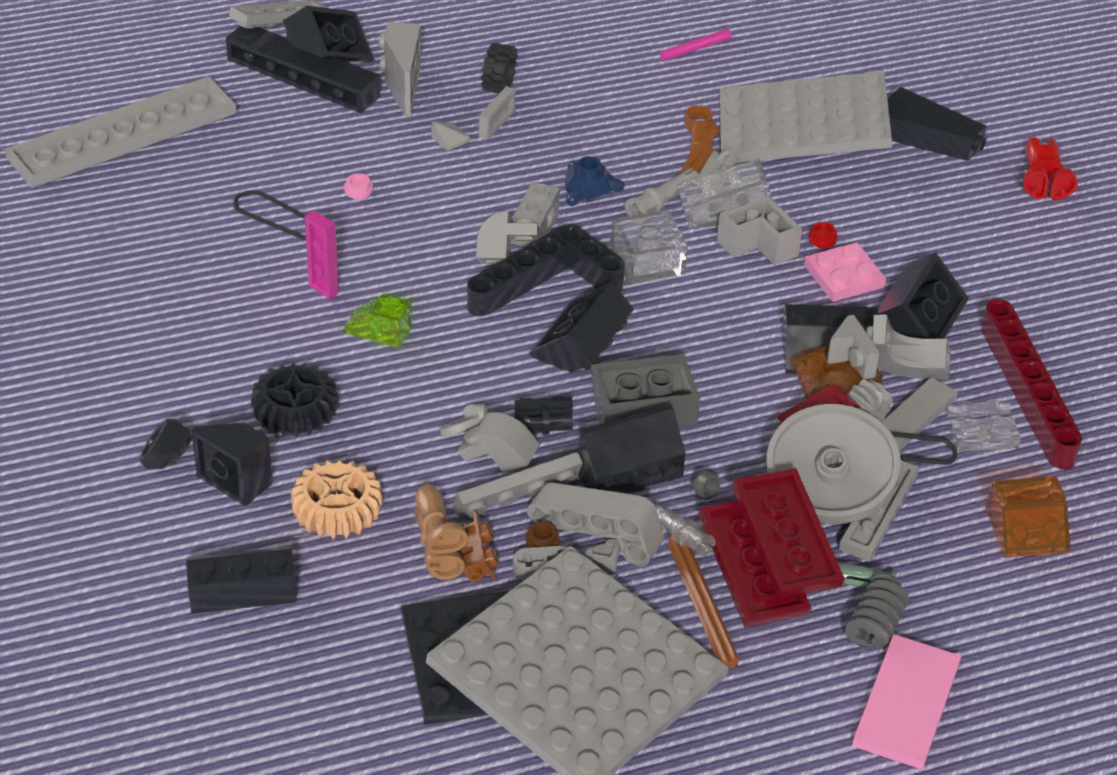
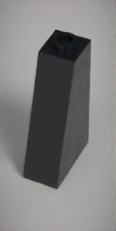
(933, 127)

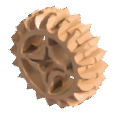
(338, 508)

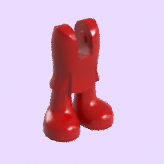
(1046, 167)

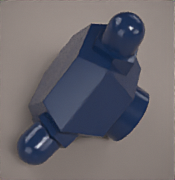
(589, 181)

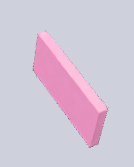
(907, 701)

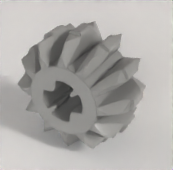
(872, 398)

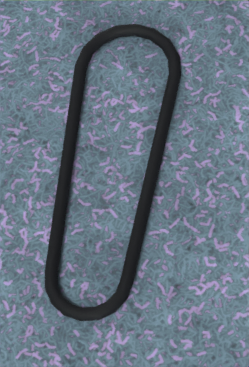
(264, 220)

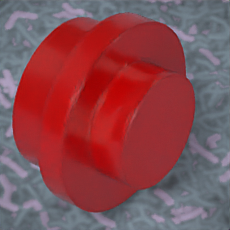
(823, 235)

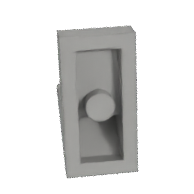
(854, 345)

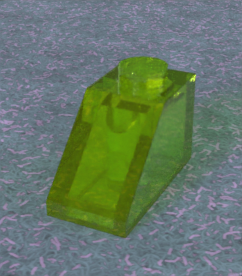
(382, 321)

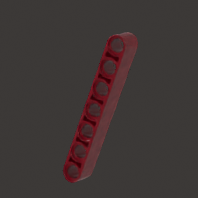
(1031, 384)

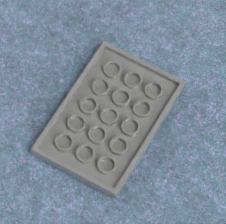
(805, 116)

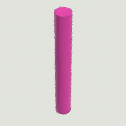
(695, 45)

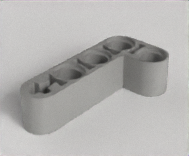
(601, 513)

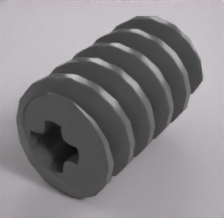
(877, 612)

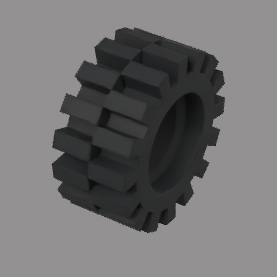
(499, 67)

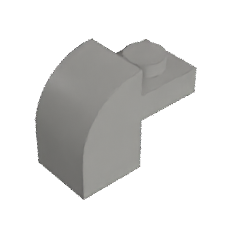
(498, 232)
(503, 439)

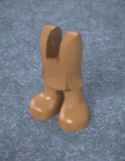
(438, 535)

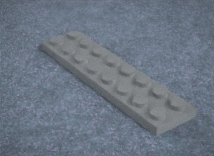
(120, 131)

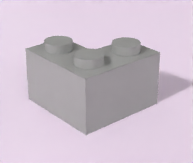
(760, 226)

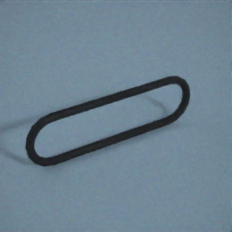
(929, 438)

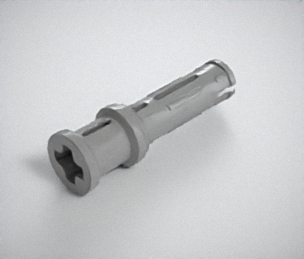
(655, 198)

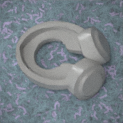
(472, 416)

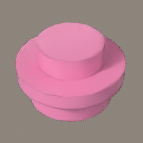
(358, 186)

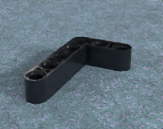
(538, 262)

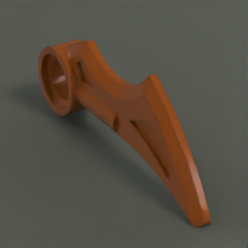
(702, 136)

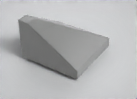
(448, 135)

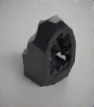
(165, 444)

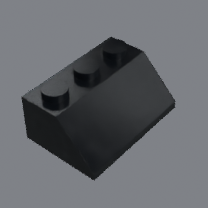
(328, 33)
(924, 300)
(813, 326)
(584, 329)
(632, 452)
(240, 580)

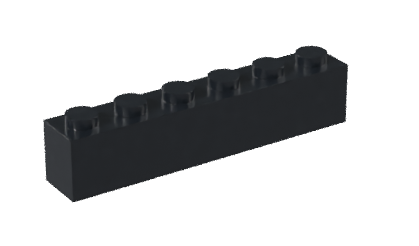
(320, 76)

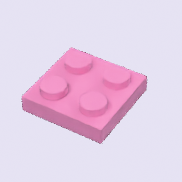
(844, 272)

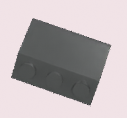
(643, 385)

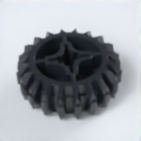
(275, 403)

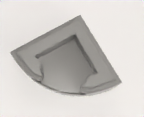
(605, 555)

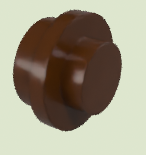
(542, 535)

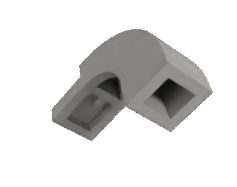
(909, 355)

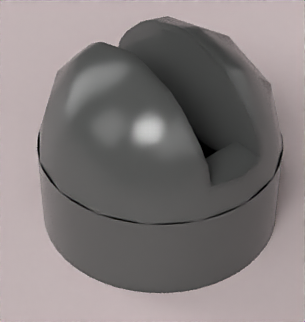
(711, 488)

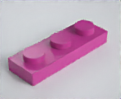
(321, 254)

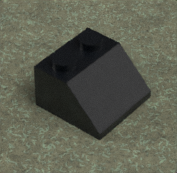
(233, 459)

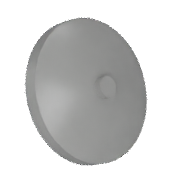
(842, 459)

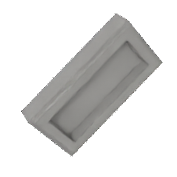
(497, 113)

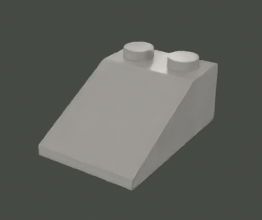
(402, 62)

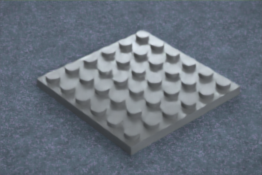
(577, 667)

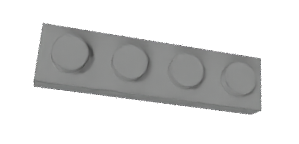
(267, 13)
(509, 488)
(866, 534)

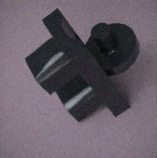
(545, 414)

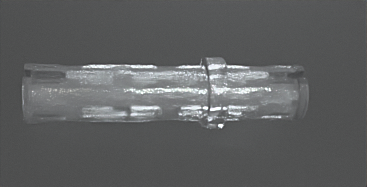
(684, 531)

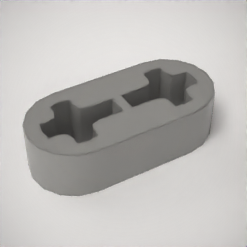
(536, 557)

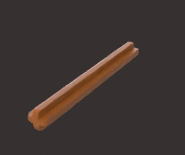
(704, 604)

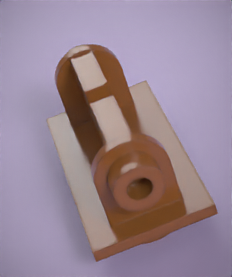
(483, 556)

